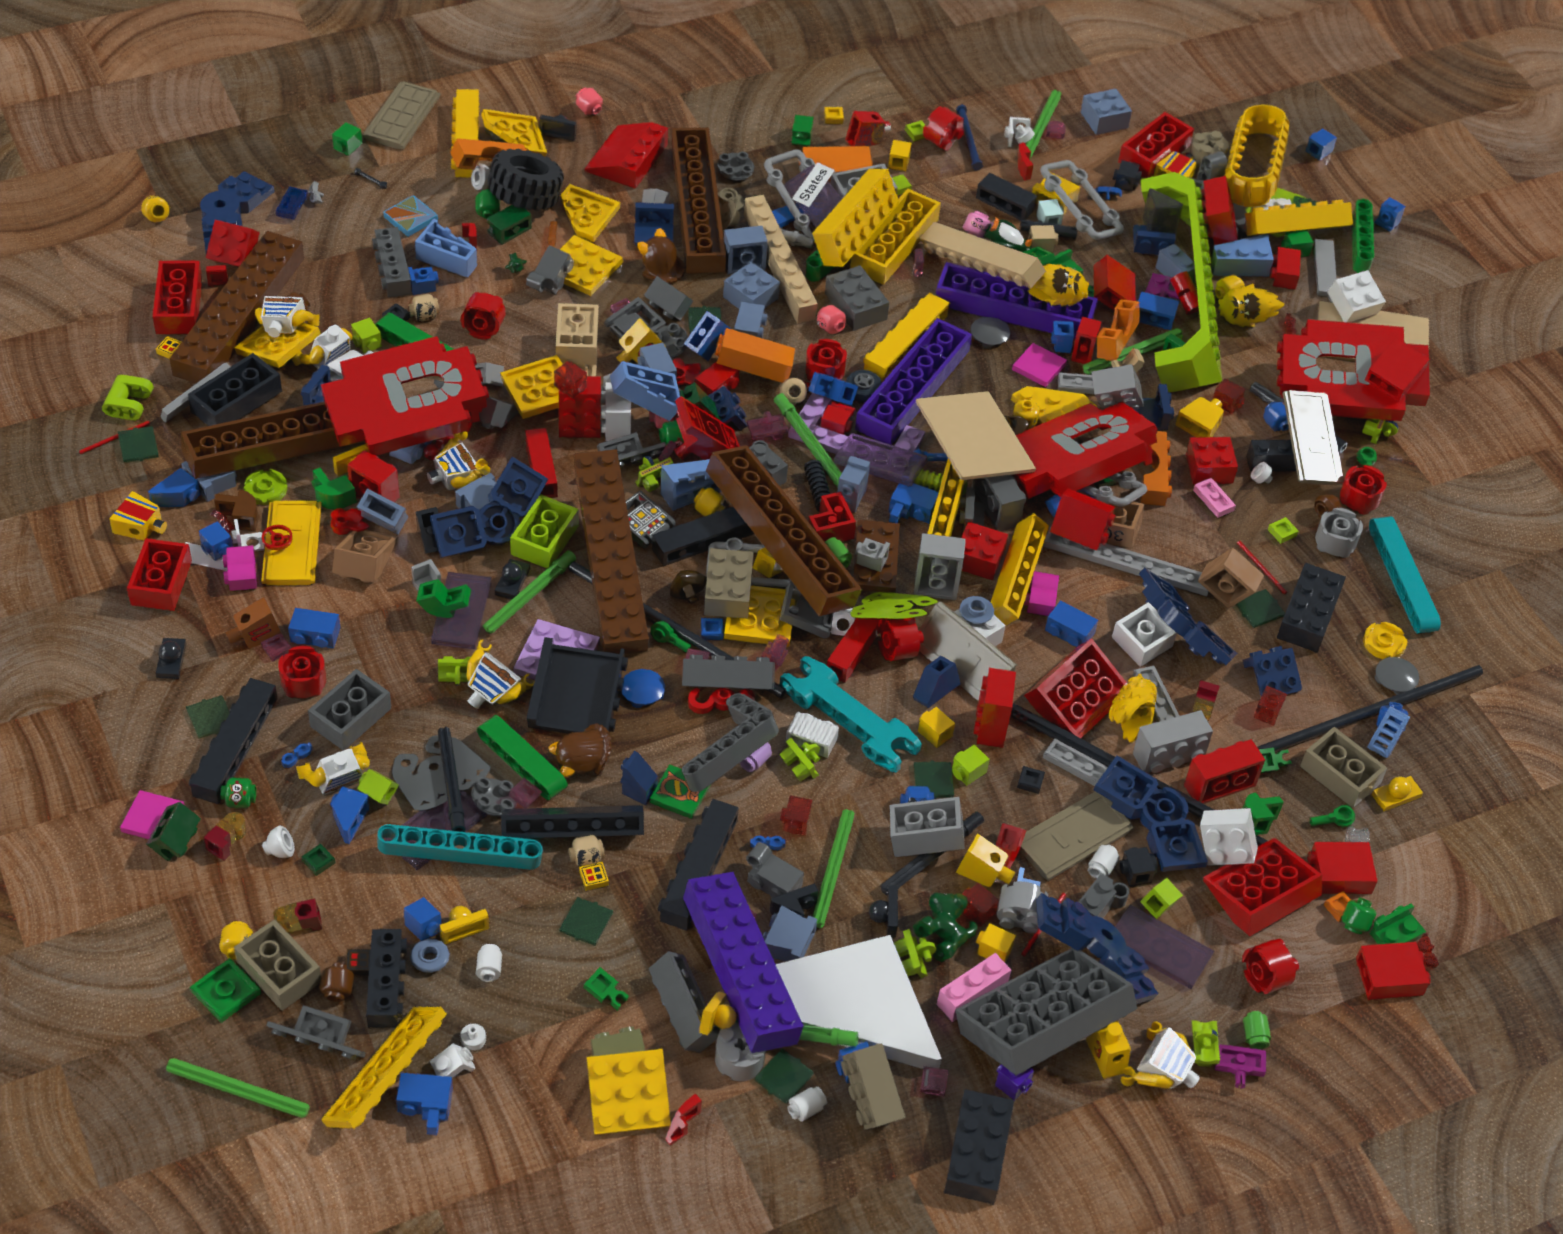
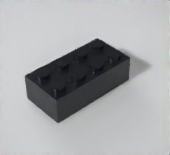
(235, 391)
(1311, 607)
(979, 1147)

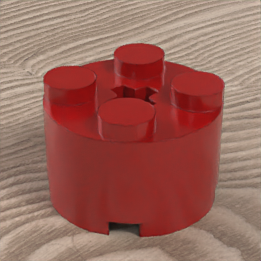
(943, 128)
(483, 315)
(826, 358)
(1363, 489)
(899, 638)
(302, 672)
(1269, 966)

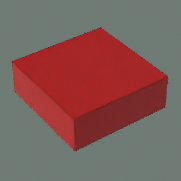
(217, 275)

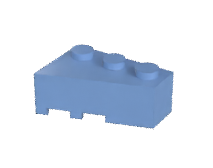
(446, 251)
(1243, 257)
(647, 388)
(684, 481)

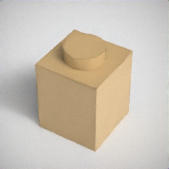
(1043, 237)

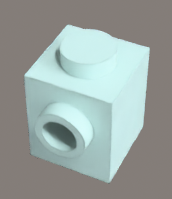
(1050, 212)

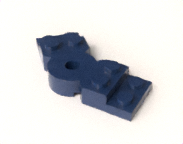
(232, 199)
(510, 500)
(1174, 613)
(1160, 811)
(1079, 929)

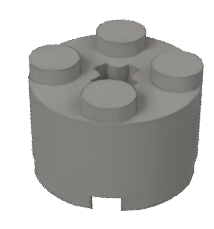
(1338, 532)
(1018, 906)
(734, 1055)

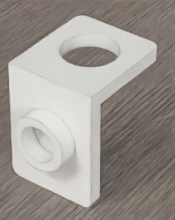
(1011, 129)
(242, 539)
(838, 615)

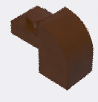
(240, 507)

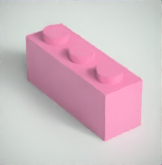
(973, 984)

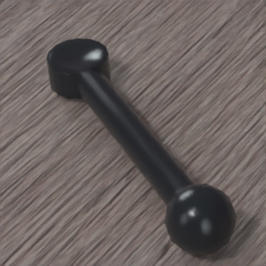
(383, 185)

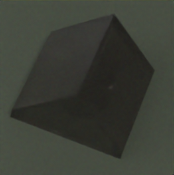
(1161, 213)

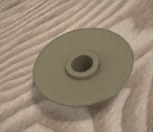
(729, 193)
(729, 215)

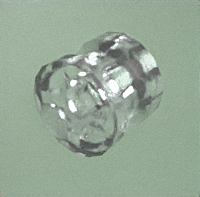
(1357, 835)

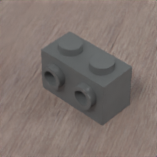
(669, 298)

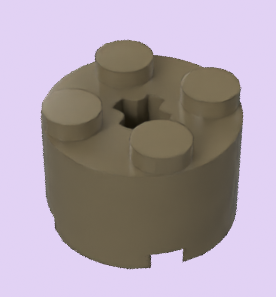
(1207, 144)

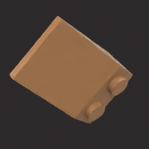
(363, 555)

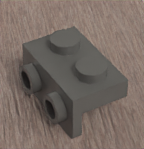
(972, 511)

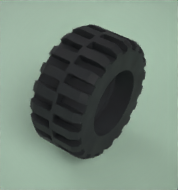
(525, 179)

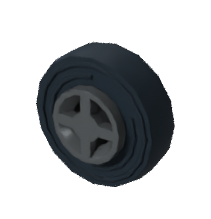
(866, 382)

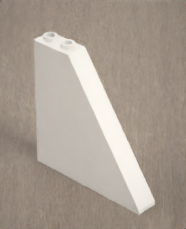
(866, 993)

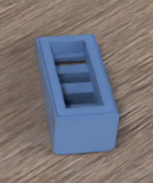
(1386, 752)

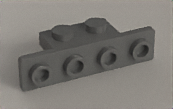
(630, 449)
(320, 1028)

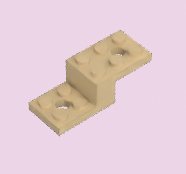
(578, 339)

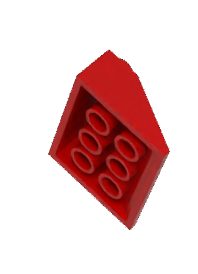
(629, 153)
(1077, 690)
(1264, 890)

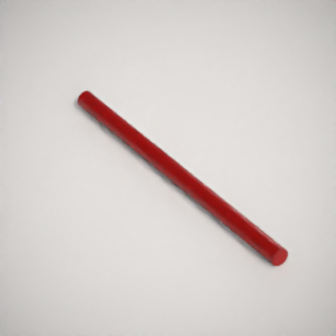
(110, 439)
(1262, 567)
(1035, 936)

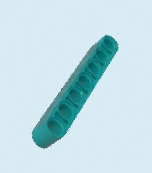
(1404, 575)
(448, 852)

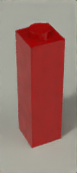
(541, 459)
(853, 647)

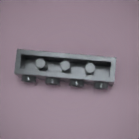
(392, 262)
(728, 673)
(682, 1000)

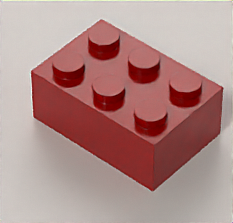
(1219, 210)
(581, 414)
(159, 574)
(994, 707)
(1224, 771)

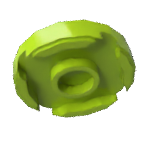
(266, 486)

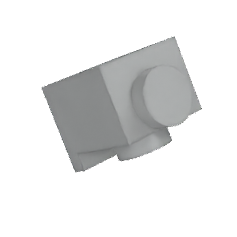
(872, 554)

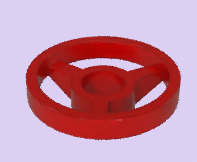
(277, 545)

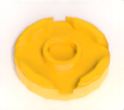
(1385, 640)

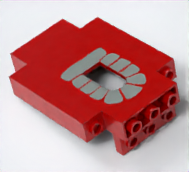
(1346, 391)
(374, 407)
(1066, 464)

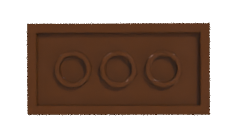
(871, 579)

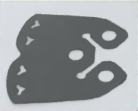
(429, 783)

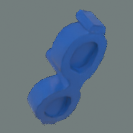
(1109, 190)
(300, 752)
(773, 843)

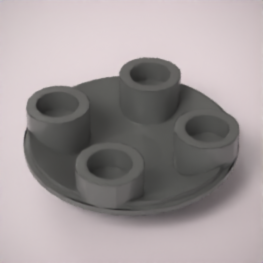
(735, 165)
(990, 331)
(673, 338)
(1397, 674)
(493, 795)

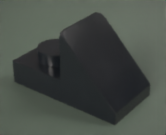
(425, 529)
(795, 900)

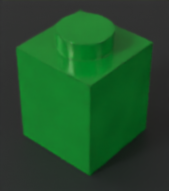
(347, 138)
(1298, 240)

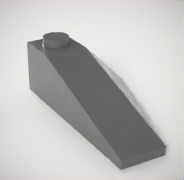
(496, 413)

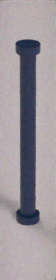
(976, 162)

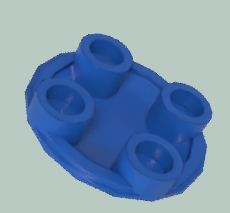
(643, 687)

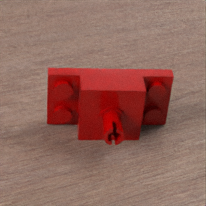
(701, 431)

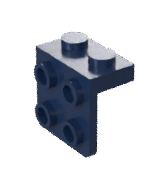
(652, 217)
(1150, 242)
(312, 391)
(728, 407)
(1158, 409)
(1275, 669)

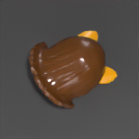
(661, 258)
(583, 751)

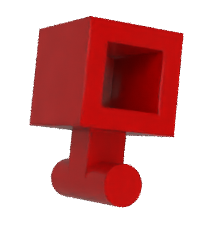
(838, 418)

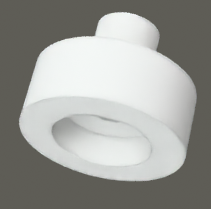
(1024, 133)
(1262, 473)
(473, 1037)

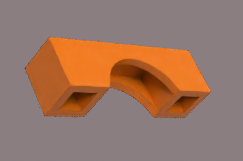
(469, 152)
(1113, 340)
(1158, 480)

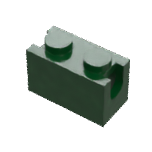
(509, 224)
(698, 397)
(173, 831)

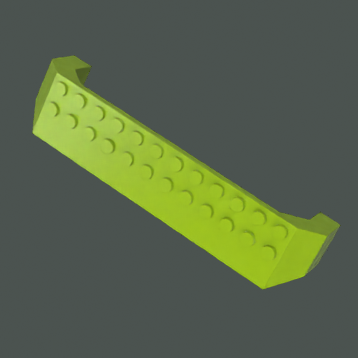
(1199, 358)

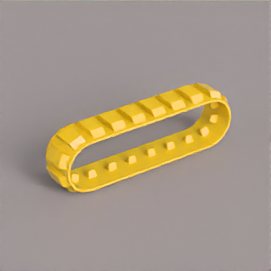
(1257, 119)

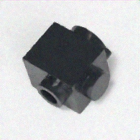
(1127, 176)
(1138, 866)

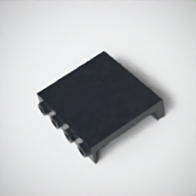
(575, 688)

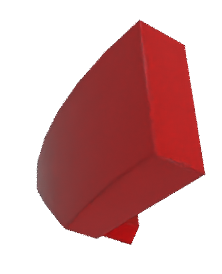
(1025, 166)
(469, 231)
(1010, 841)
(685, 1113)

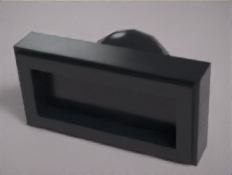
(558, 127)
(512, 579)
(170, 658)
(886, 911)

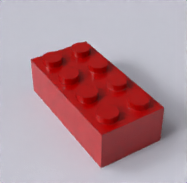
(1156, 142)
(177, 296)

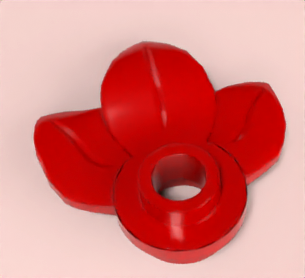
(686, 372)
(344, 521)

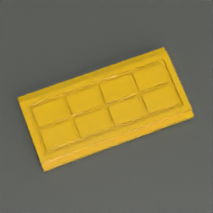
(299, 560)

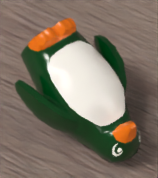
(1007, 235)

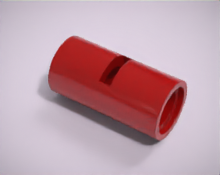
(1186, 292)

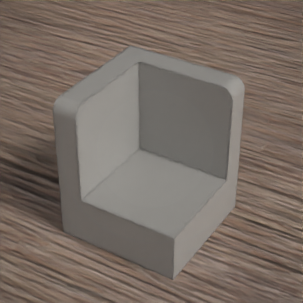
(655, 196)
(490, 373)
(424, 573)

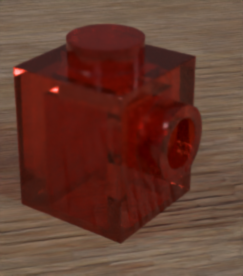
(570, 379)
(1230, 395)
(1270, 705)
(796, 815)
(981, 904)

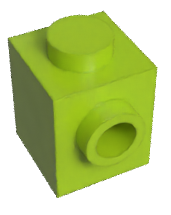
(366, 335)
(970, 765)
(377, 786)
(1161, 898)

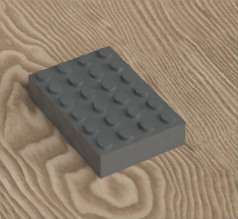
(1046, 1010)

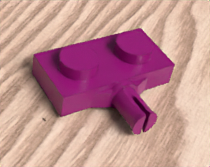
(1160, 286)
(1241, 1062)

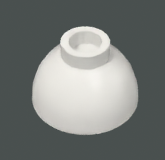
(480, 177)
(279, 843)

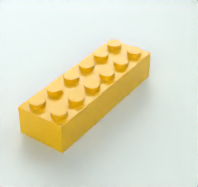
(855, 217)
(896, 236)

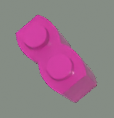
(240, 567)
(1042, 593)

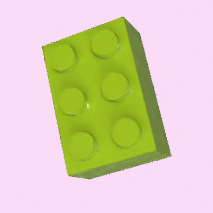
(544, 531)

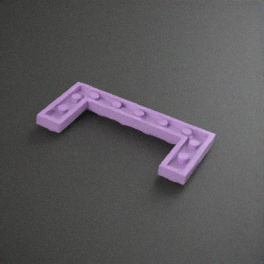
(833, 441)

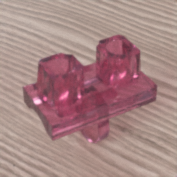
(767, 426)
(776, 650)

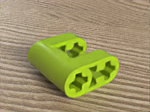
(116, 402)

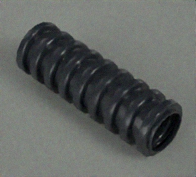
(816, 481)

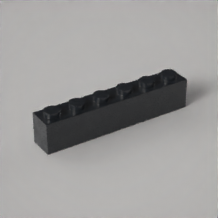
(697, 536)
(233, 740)
(572, 821)
(699, 861)

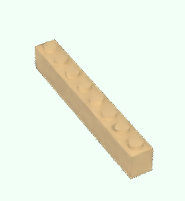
(982, 255)
(782, 261)

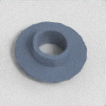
(974, 616)
(429, 946)

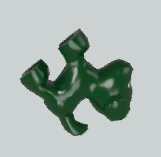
(945, 910)

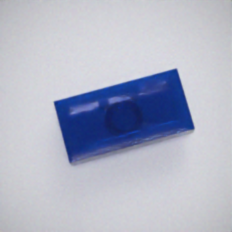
(291, 203)

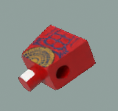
(866, 128)

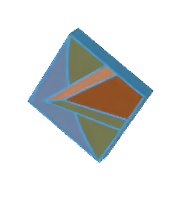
(410, 215)

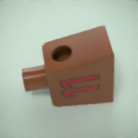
(254, 624)

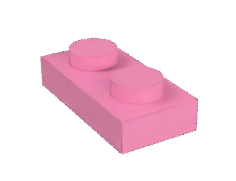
(1214, 497)

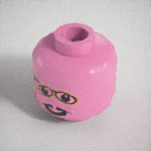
(976, 224)

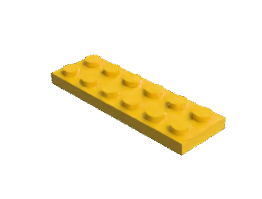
(384, 1067)

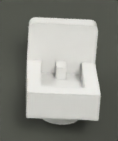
(452, 1061)

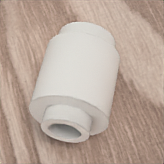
(1103, 861)
(489, 963)
(807, 1103)

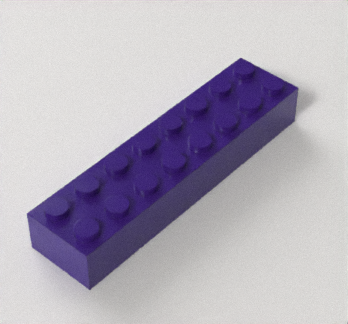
(994, 297)
(913, 378)
(743, 962)

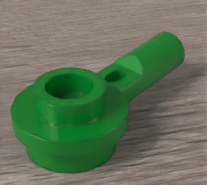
(1366, 456)
(663, 632)
(1342, 816)

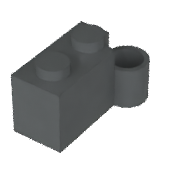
(551, 271)
(773, 464)
(771, 872)
(1103, 896)

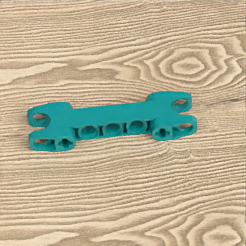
(878, 736)

